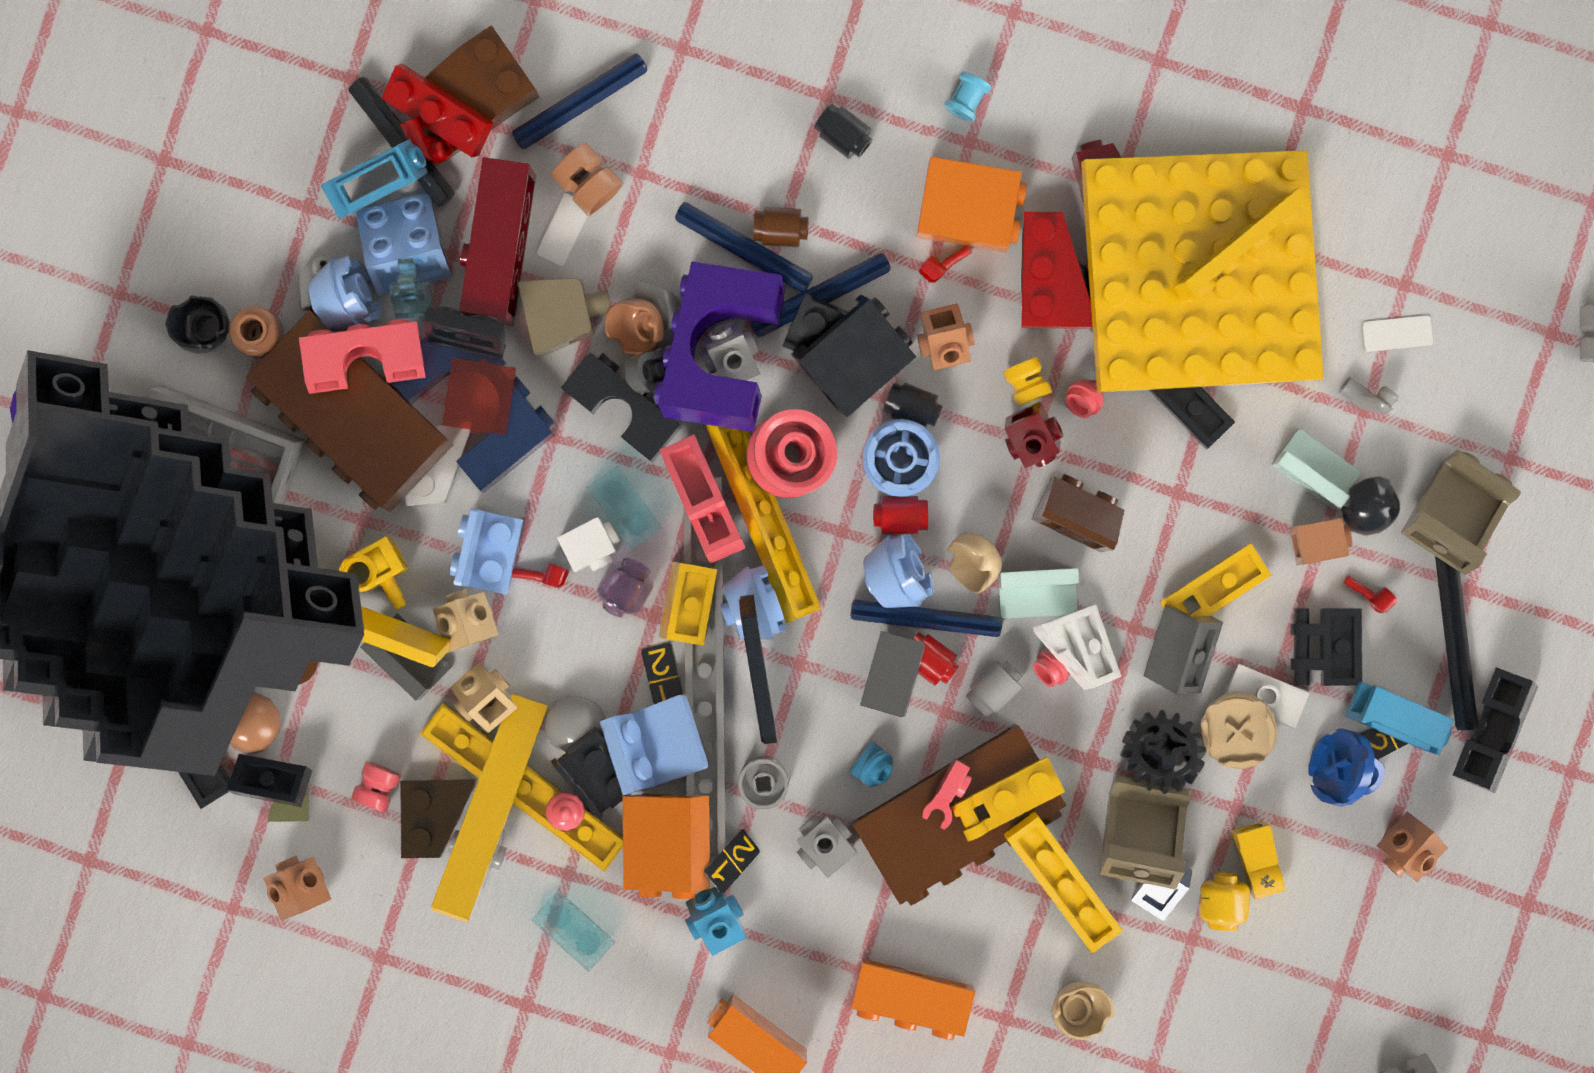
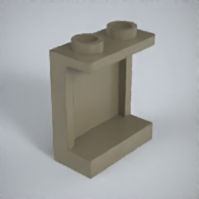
(1460, 511)
(1144, 833)

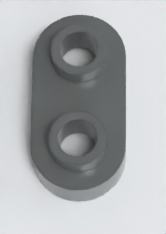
(645, 371)

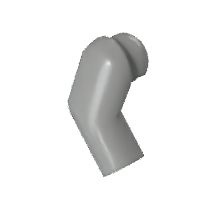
(661, 298)

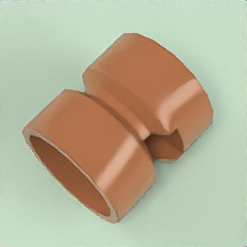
(595, 189)

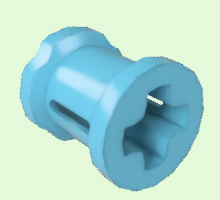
(967, 96)

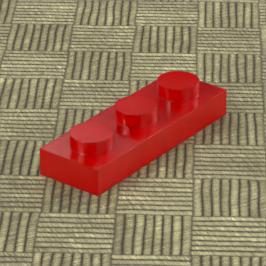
(437, 110)

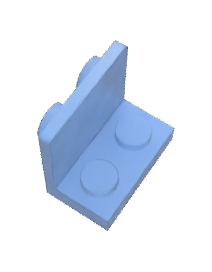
(402, 231)
(487, 551)
(654, 745)

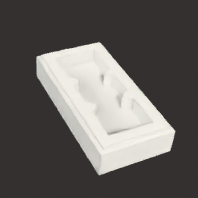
(1283, 699)

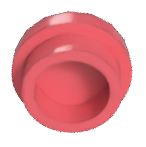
(1083, 398)
(1049, 669)
(565, 811)

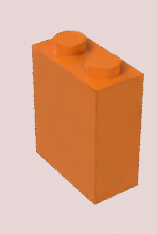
(971, 204)
(666, 844)
(754, 1039)

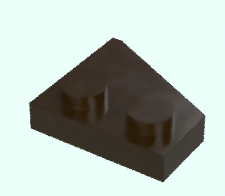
(430, 814)

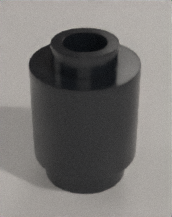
(843, 131)
(913, 404)

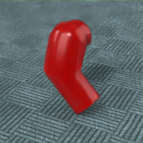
(433, 149)

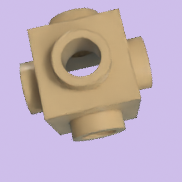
(465, 619)
(483, 697)

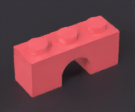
(329, 354)

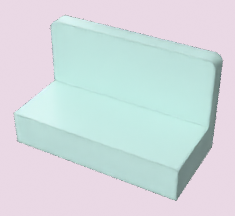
(1317, 469)
(1038, 593)

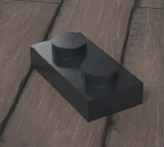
(269, 780)

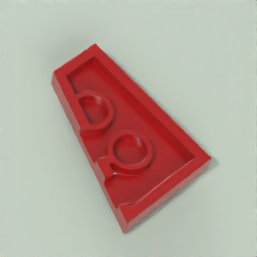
(1051, 276)

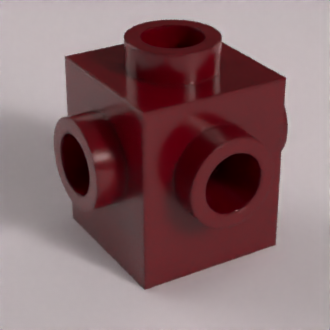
(1033, 436)

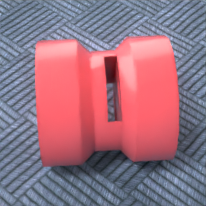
(375, 786)

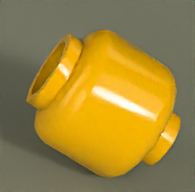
(1224, 902)

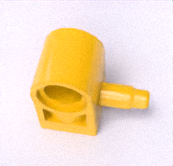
(384, 565)

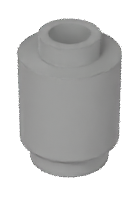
(995, 688)

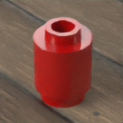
(901, 515)
(937, 660)

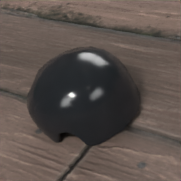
(198, 324)
(1371, 506)

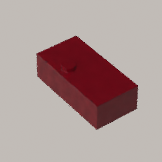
(497, 240)

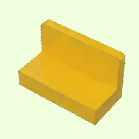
(687, 603)

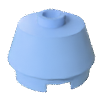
(342, 295)
(901, 457)
(896, 573)
(766, 602)

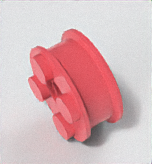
(768, 460)

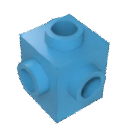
(715, 920)

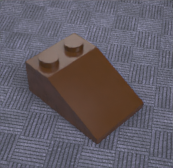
(485, 79)
(1079, 514)

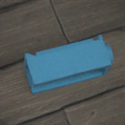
(406, 159)
(1399, 718)

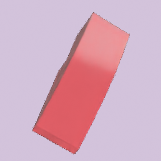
(702, 499)

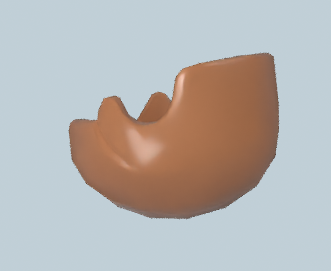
(635, 325)
(257, 726)

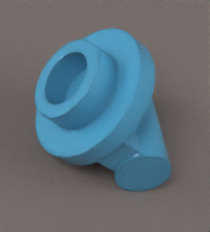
(873, 765)

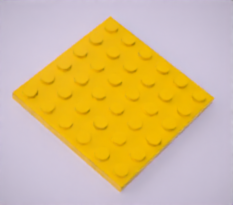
(1160, 221)

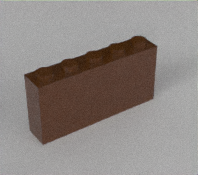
(362, 429)
(918, 852)

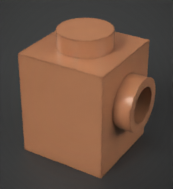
(1320, 541)

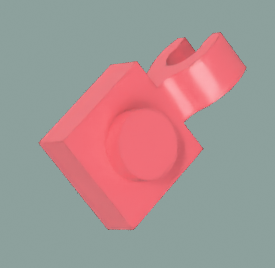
(953, 783)

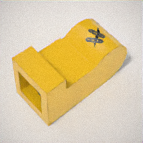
(1258, 859)

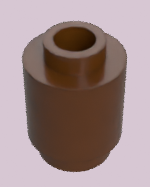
(780, 226)

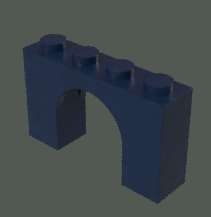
(496, 453)

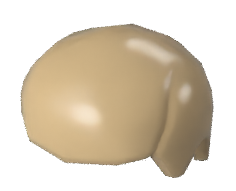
(974, 562)
(1082, 1010)

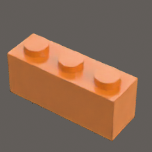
(912, 999)

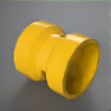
(1028, 390)

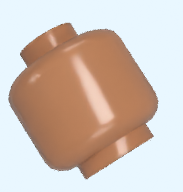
(246, 323)

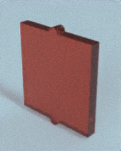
(479, 396)

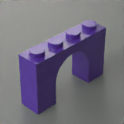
(709, 297)

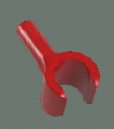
(933, 270)
(554, 575)
(1380, 602)

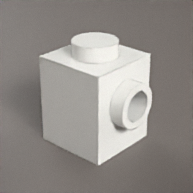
(590, 545)

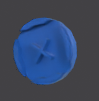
(1344, 768)

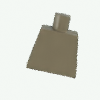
(559, 312)

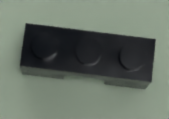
(598, 382)
(1501, 721)

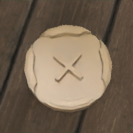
(1238, 730)

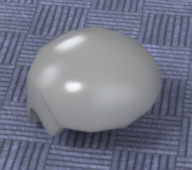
(571, 719)

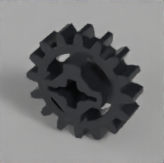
(1159, 754)

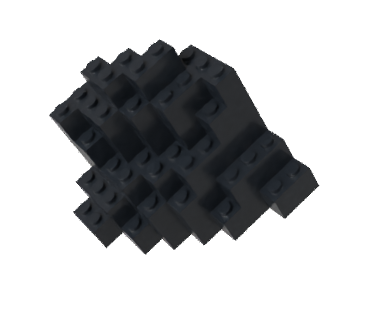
(151, 574)

